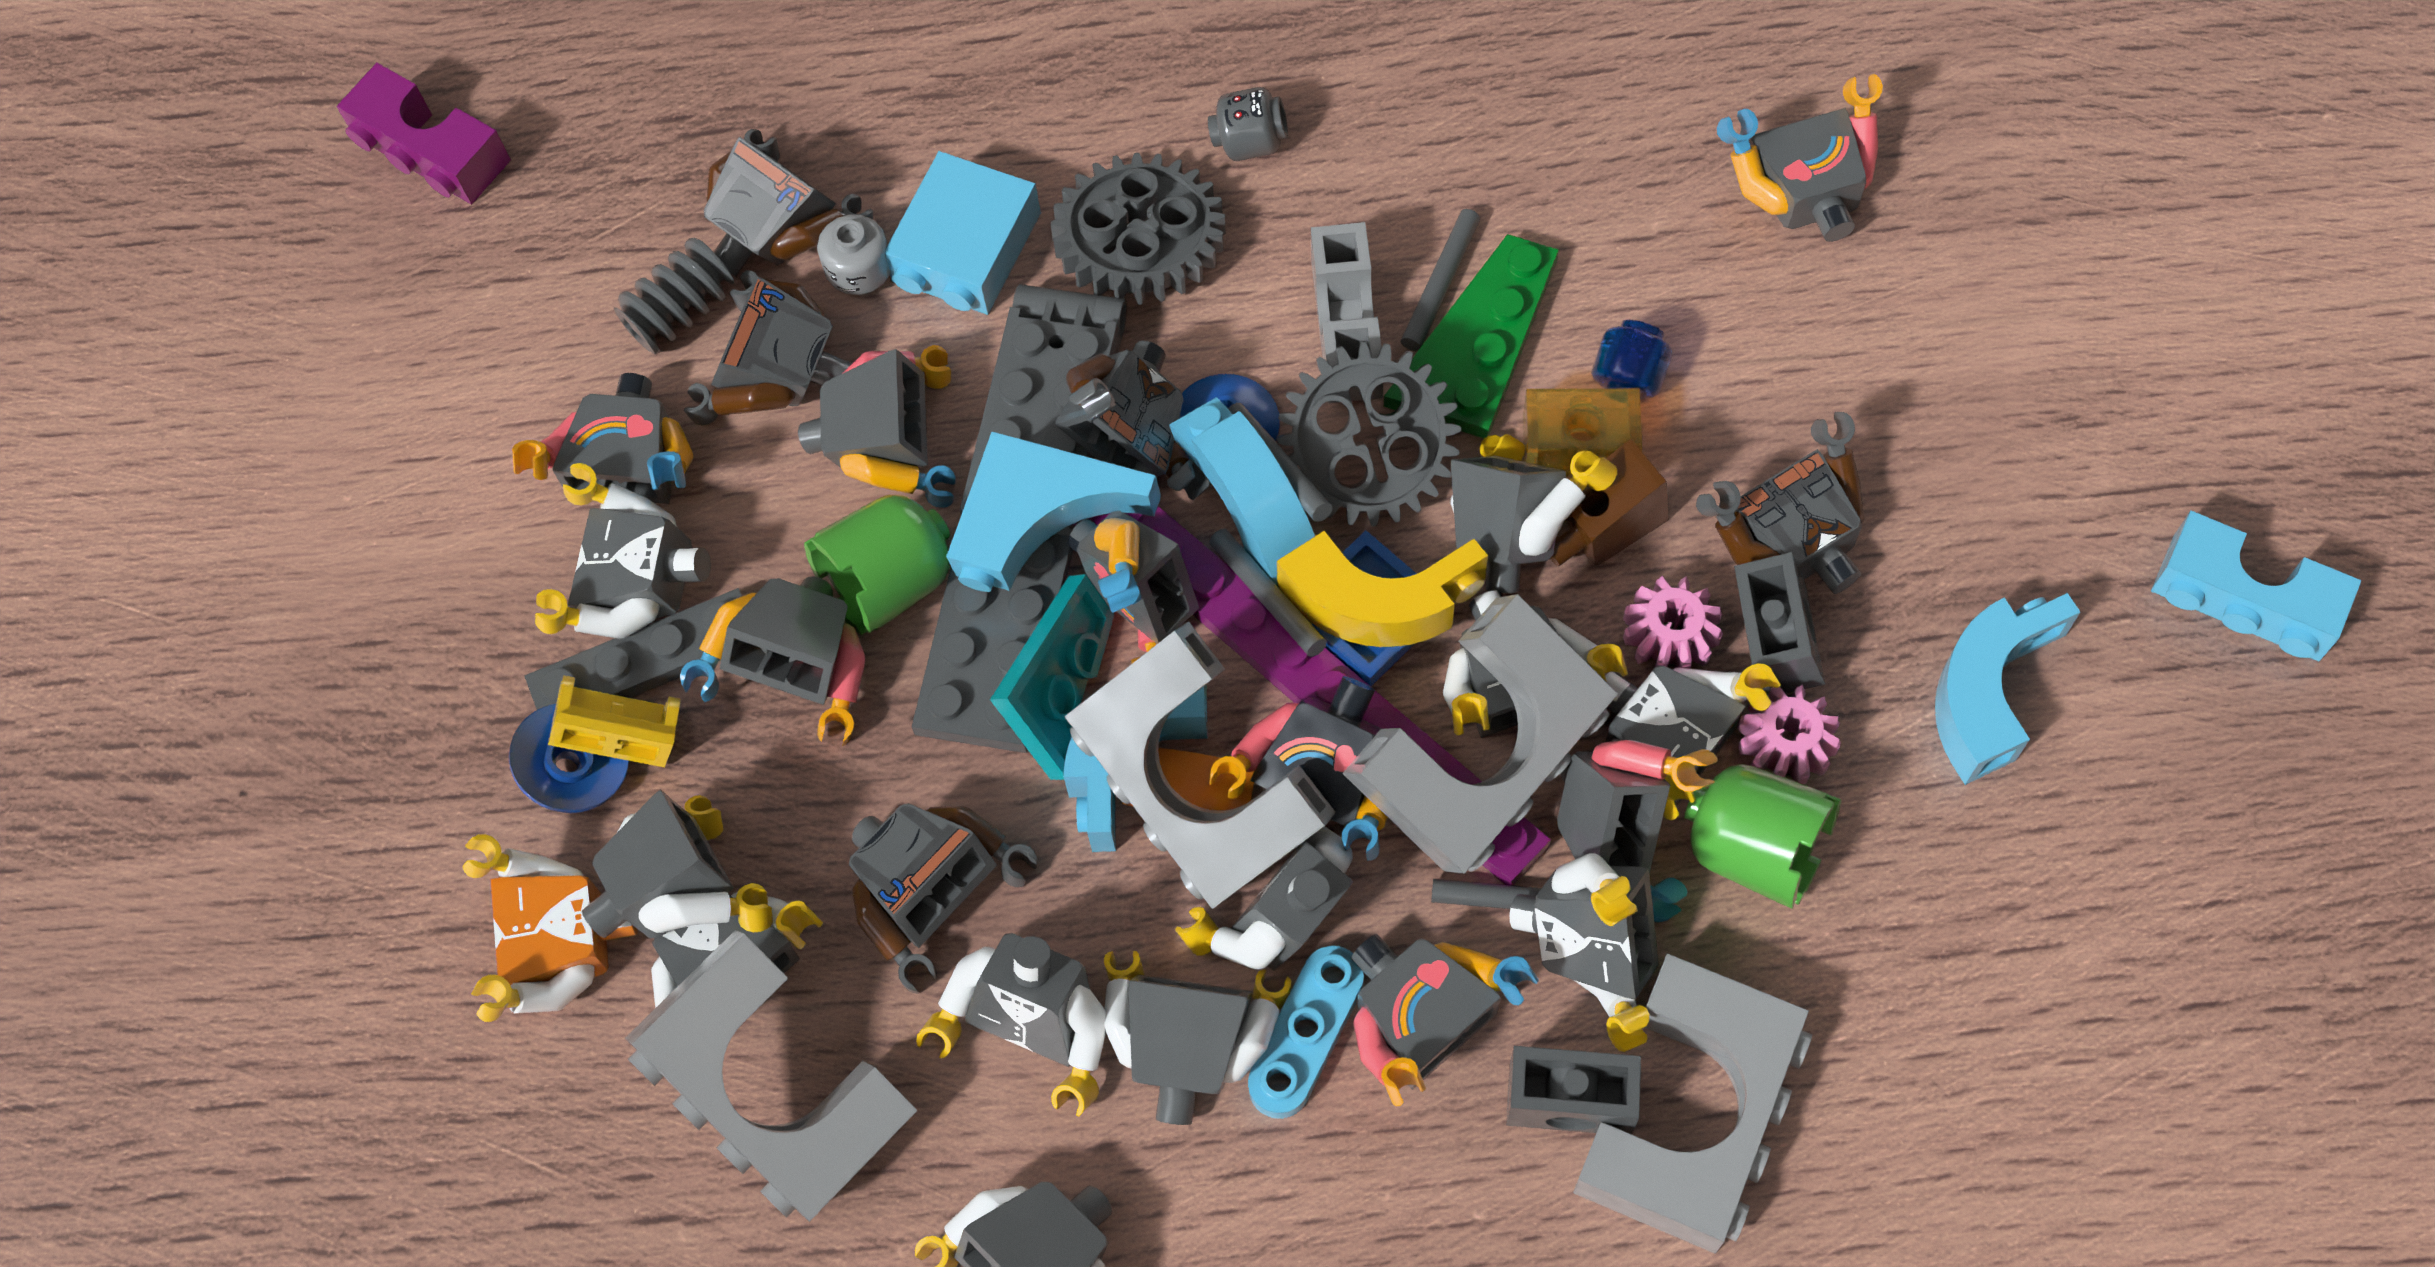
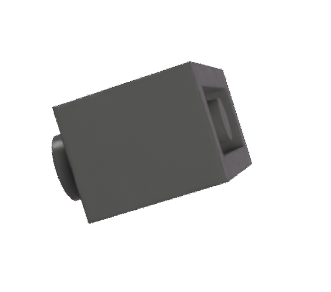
(1780, 621)
(1573, 1090)

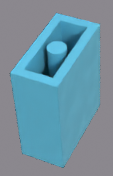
(962, 233)

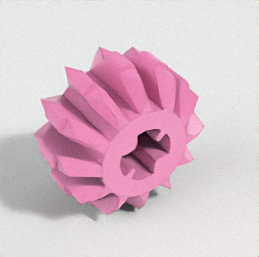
(1675, 606)
(1811, 742)

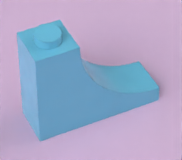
(1026, 497)

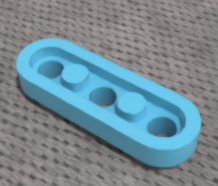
(1299, 1056)

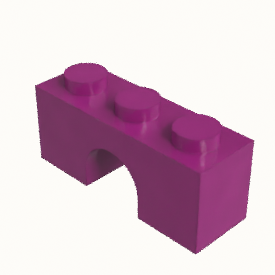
(453, 157)

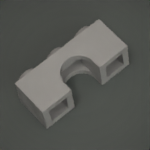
(1344, 294)

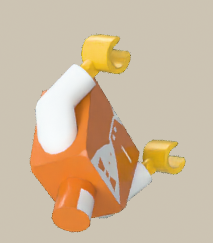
(539, 929)

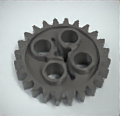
(1138, 228)
(1416, 417)

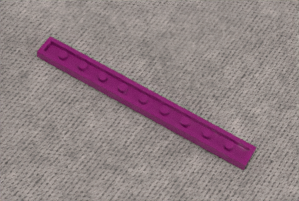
(1254, 634)

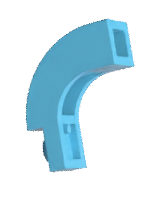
(1246, 480)
(1969, 701)
(1088, 779)

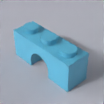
(2206, 575)

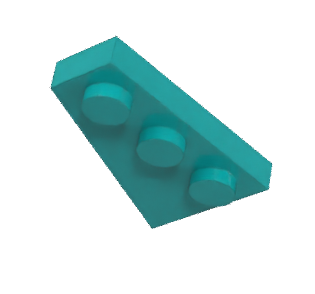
(1054, 671)

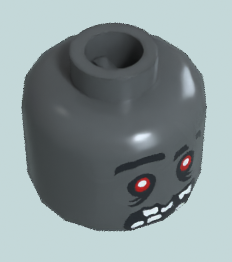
(1248, 124)

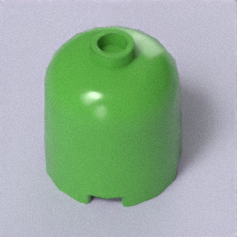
(881, 558)
(1761, 830)

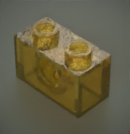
(1555, 414)

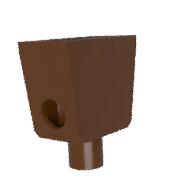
(1619, 514)

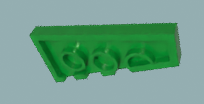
(1485, 334)

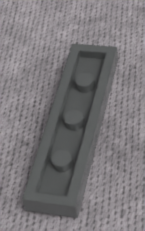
(636, 662)

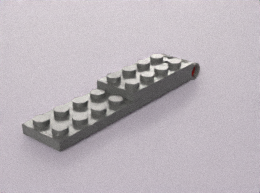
(985, 631)

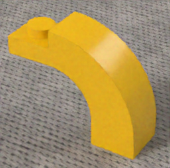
(1375, 608)

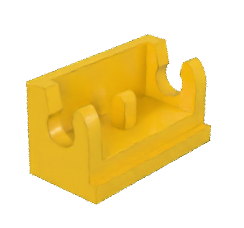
(613, 725)

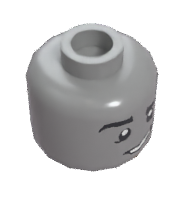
(854, 254)

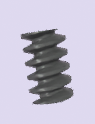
(673, 294)

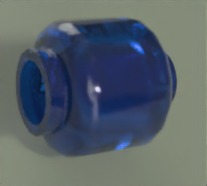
(1632, 358)

